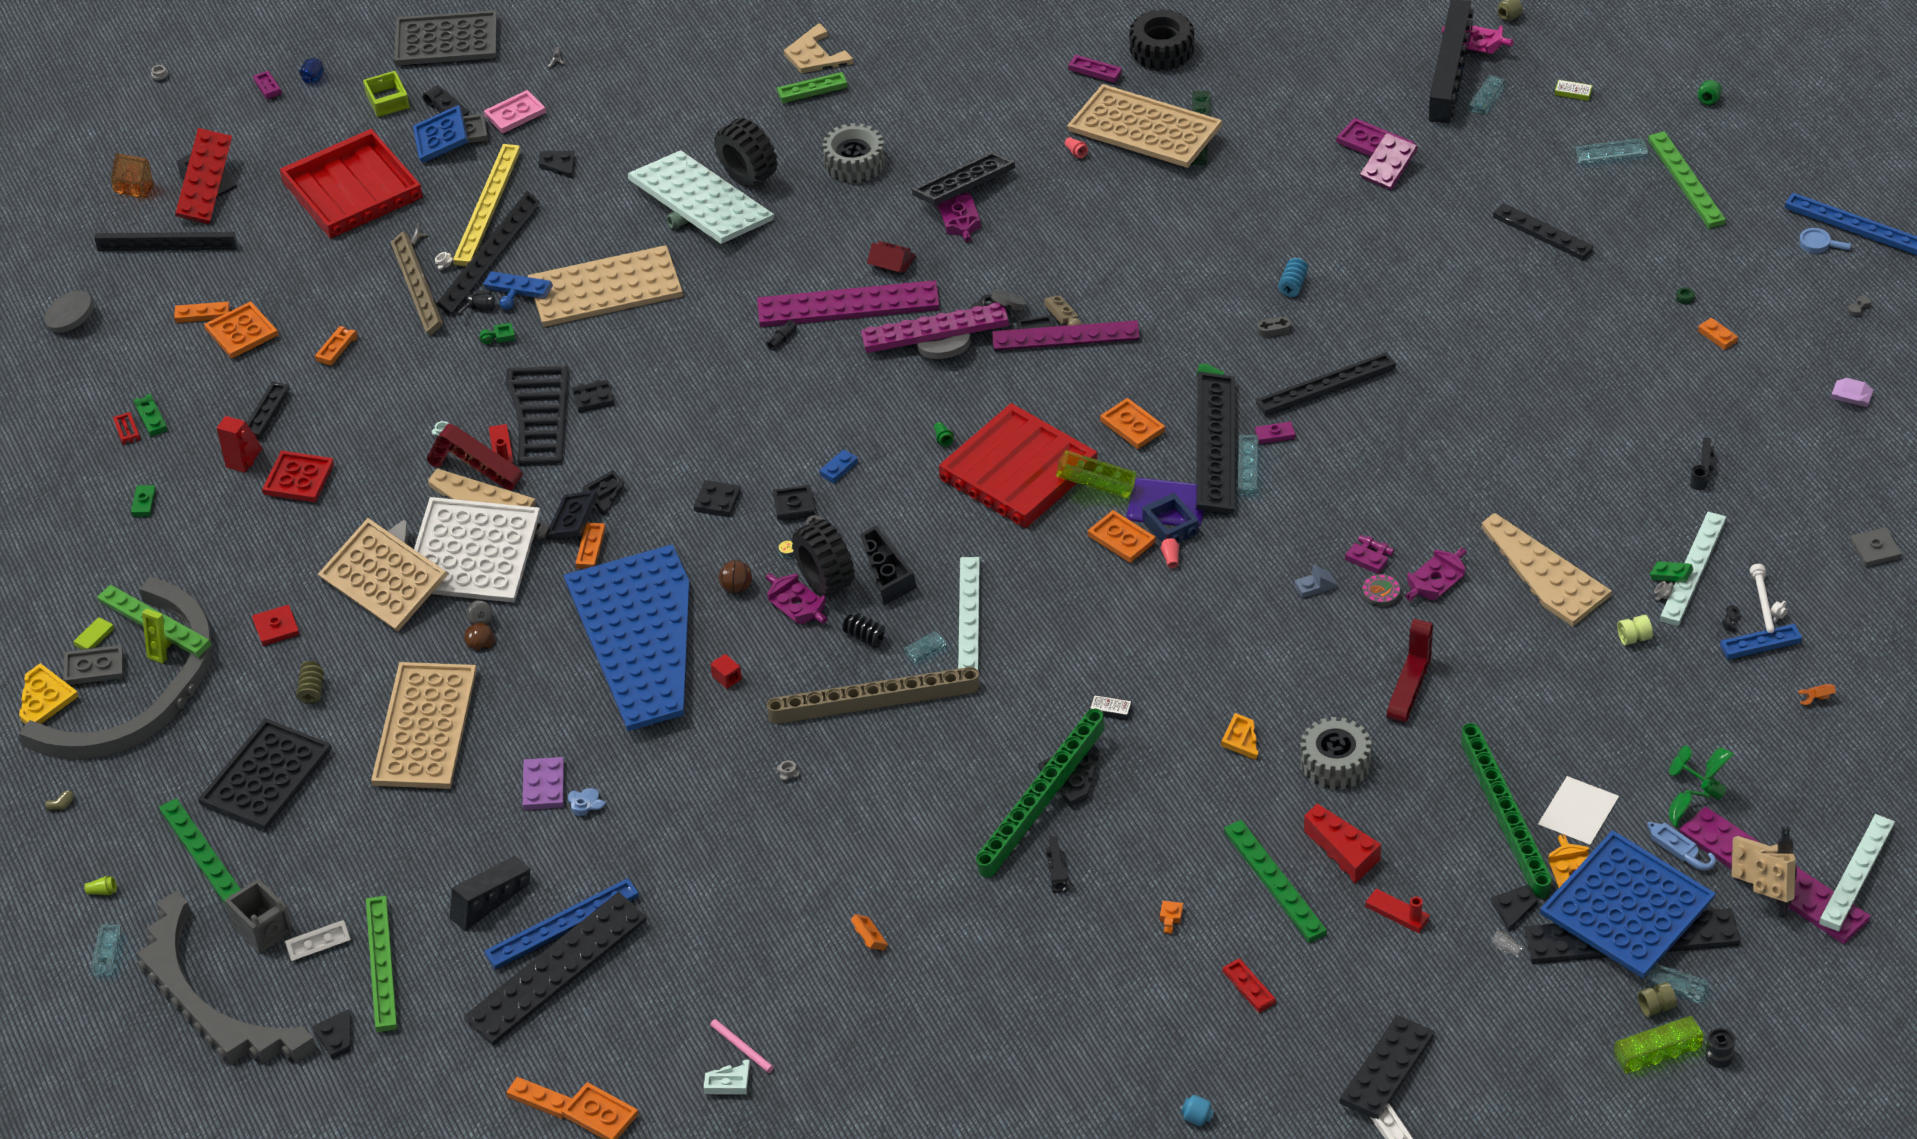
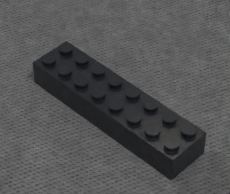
(1450, 61)

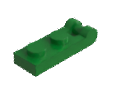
(150, 415)

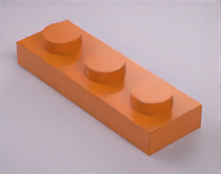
(200, 312)
(590, 545)
(537, 1097)

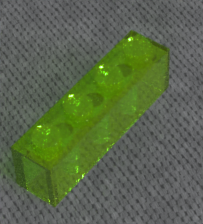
(1096, 474)
(1658, 1044)

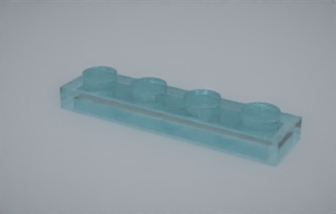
(1610, 150)
(1247, 464)

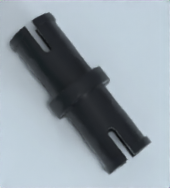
(781, 335)

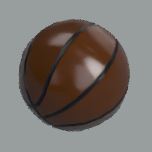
(735, 577)

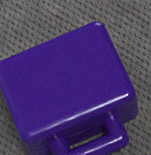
(1151, 490)

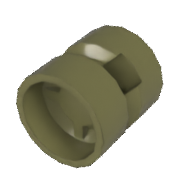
(1654, 1000)

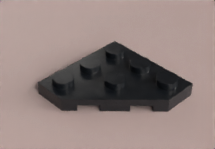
(1079, 782)

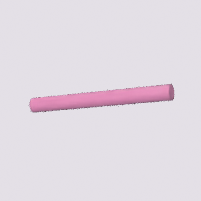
(741, 1046)

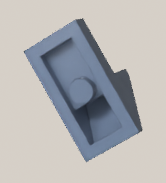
(1318, 582)

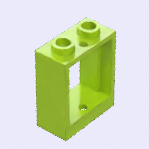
(390, 103)

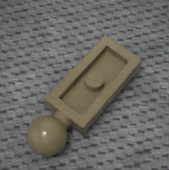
(1062, 310)

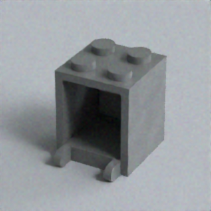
(263, 930)

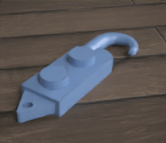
(1678, 845)

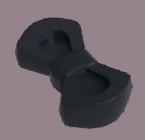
(1732, 613)

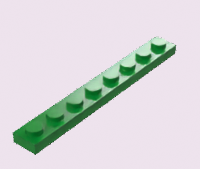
(199, 849)
(1275, 881)

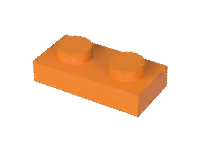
(1717, 333)
(869, 932)

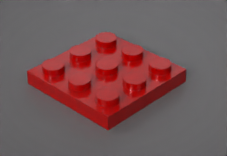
(298, 476)

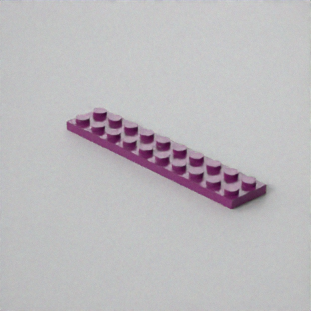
(848, 303)
(1811, 897)

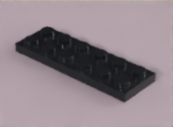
(963, 178)
(1387, 1067)

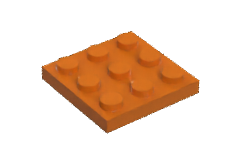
(241, 329)

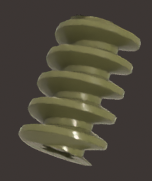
(310, 682)

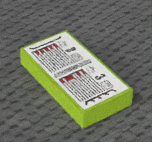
(1573, 90)

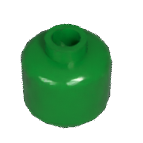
(1709, 92)

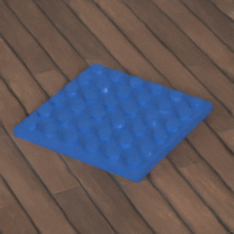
(1627, 903)

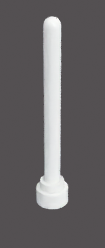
(1758, 574)

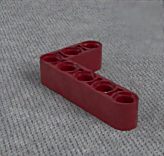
(475, 454)
(1413, 671)

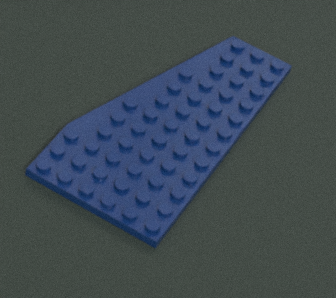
(638, 631)

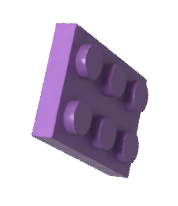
(543, 783)

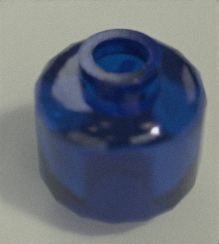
(311, 70)

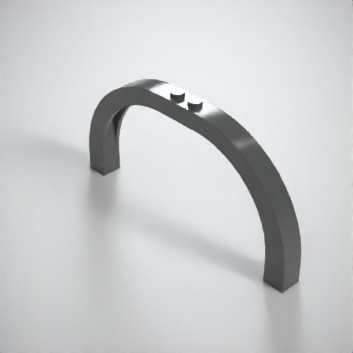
(137, 730)

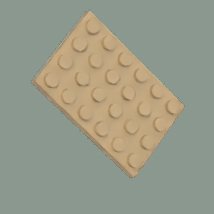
(382, 574)

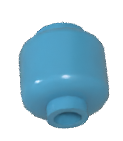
(1197, 1110)

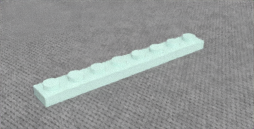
(1698, 557)
(969, 612)
(1856, 872)

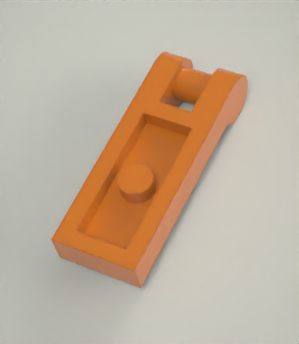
(335, 345)

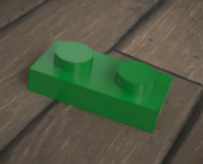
(1671, 571)

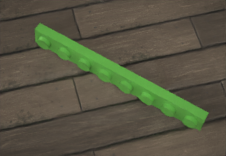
(1686, 180)
(174, 631)
(381, 964)

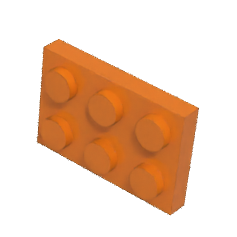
(1132, 423)
(1121, 536)
(599, 1112)

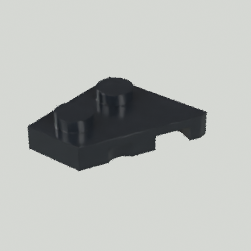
(557, 161)
(608, 489)
(335, 1034)

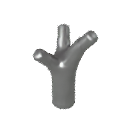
(556, 57)
(417, 235)

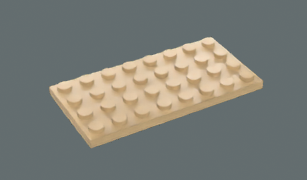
(1145, 125)
(608, 286)
(424, 725)

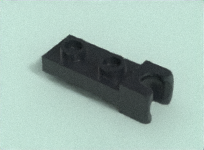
(1057, 873)

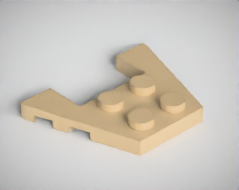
(809, 56)

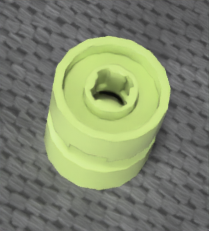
(1638, 629)

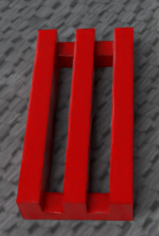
(129, 437)

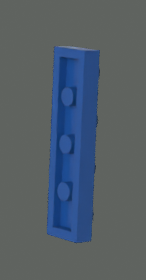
(1760, 641)

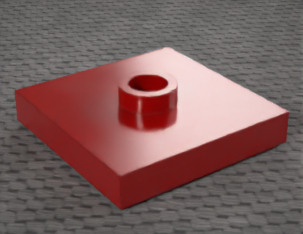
(275, 625)

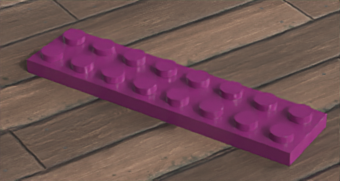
(934, 327)

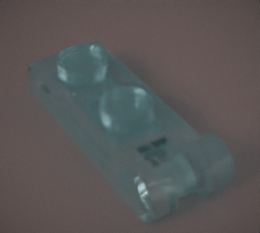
(106, 949)
(1679, 982)

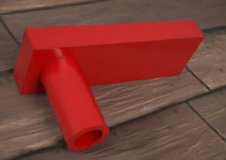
(500, 441)
(1399, 911)

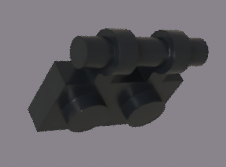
(594, 399)

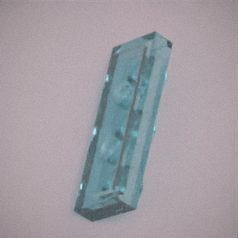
(1486, 94)

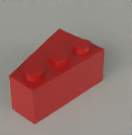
(237, 444)

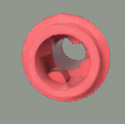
(1077, 148)
(1170, 551)

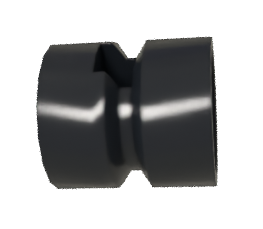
(1720, 1047)

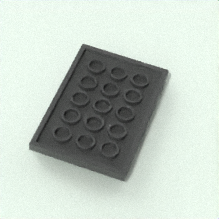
(446, 37)

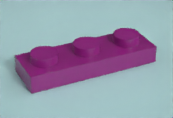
(1095, 68)

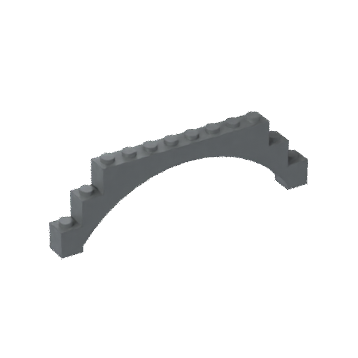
(228, 1036)

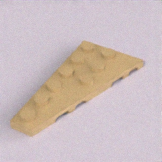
(467, 489)

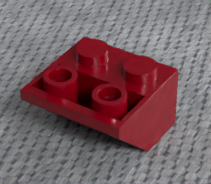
(890, 257)

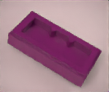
(267, 85)
(1275, 432)

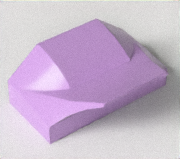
(1852, 392)

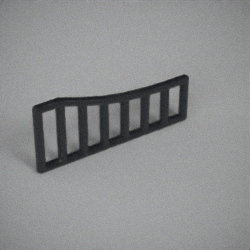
(520, 409)

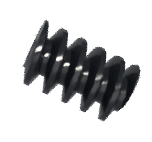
(864, 629)

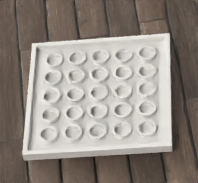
(478, 546)

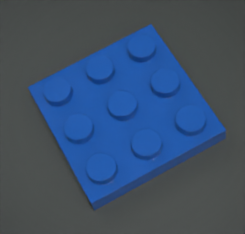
(440, 134)

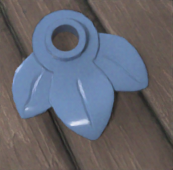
(584, 801)

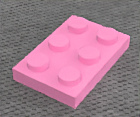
(514, 111)

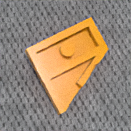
(1241, 736)

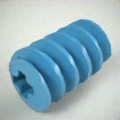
(1293, 277)

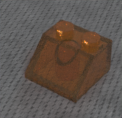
(131, 175)

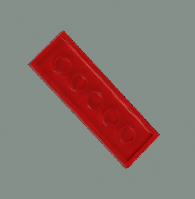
(203, 176)

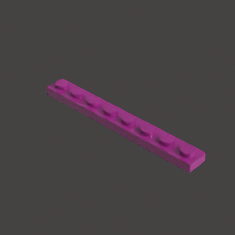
(1065, 335)

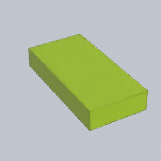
(94, 634)

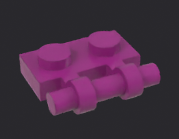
(1367, 558)

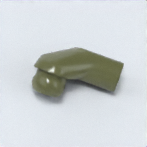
(62, 801)

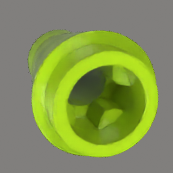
(101, 886)

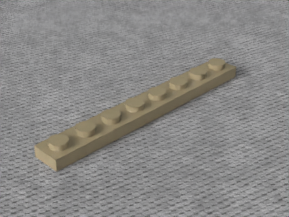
(416, 283)

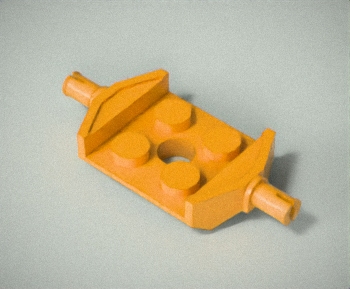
(1566, 859)

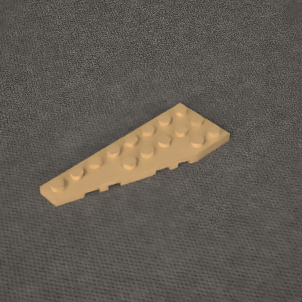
(1554, 580)

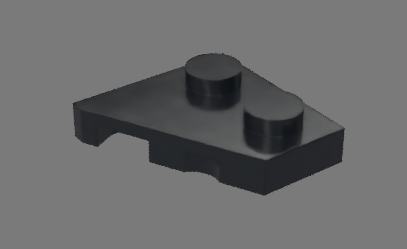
(1514, 905)

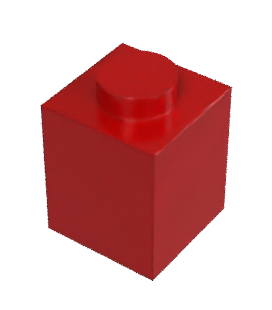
(726, 671)

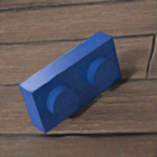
(838, 466)

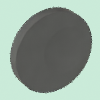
(69, 311)
(944, 347)

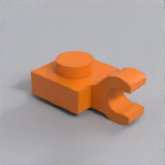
(1821, 692)
(1170, 913)

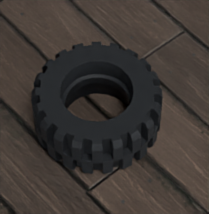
(1157, 53)
(745, 152)
(823, 557)

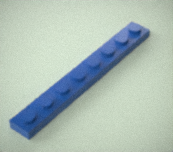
(1852, 223)
(554, 926)

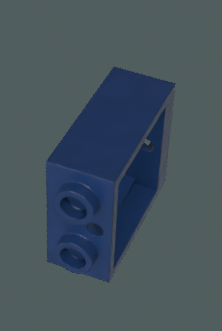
(1165, 504)

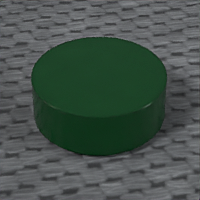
(1685, 295)

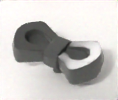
(1855, 309)

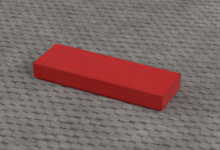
(1249, 985)

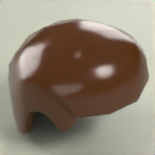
(479, 636)

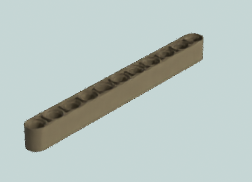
(873, 695)

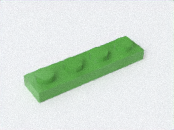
(812, 87)

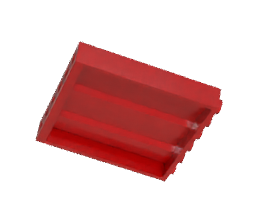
(351, 183)
(1013, 465)

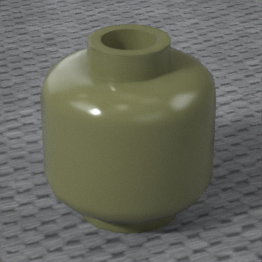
(1509, 9)

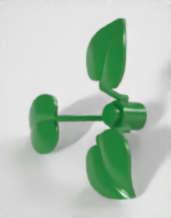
(1710, 785)

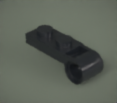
(442, 100)
(1700, 473)

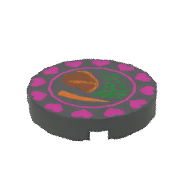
(1381, 590)

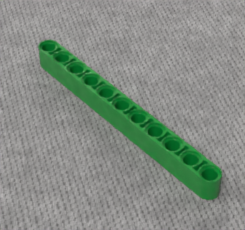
(1040, 793)
(1506, 810)

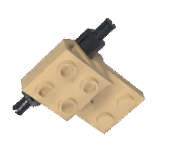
(1767, 867)

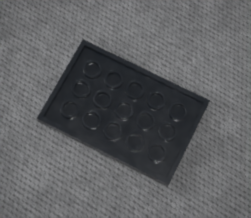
(265, 774)

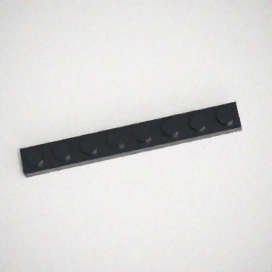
(166, 241)
(1325, 383)

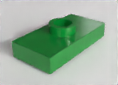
(143, 500)

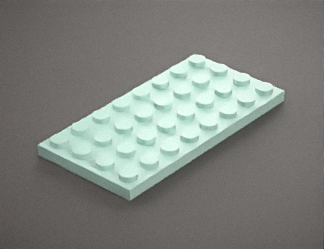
(701, 196)

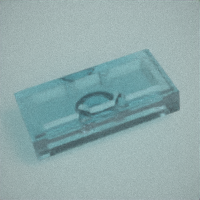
(924, 647)

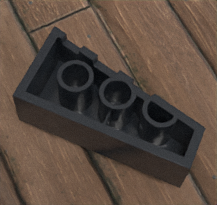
(889, 569)
(487, 891)

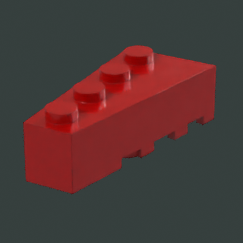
(1343, 842)

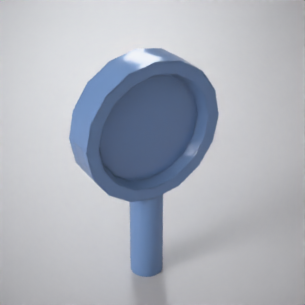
(1818, 241)

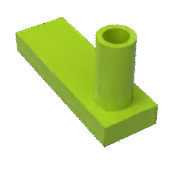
(155, 636)

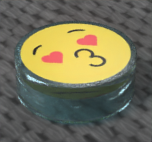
(785, 549)

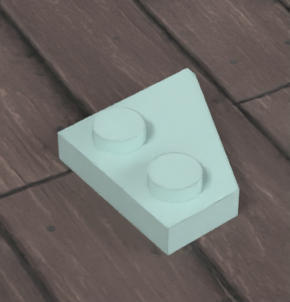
(728, 1080)

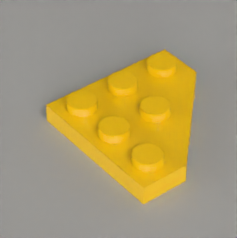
(44, 695)

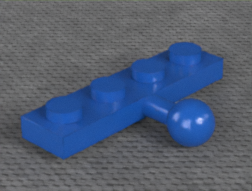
(516, 285)

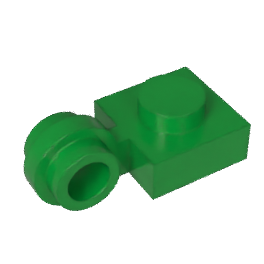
(501, 332)

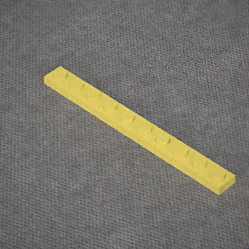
(487, 204)

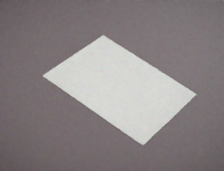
(1578, 810)

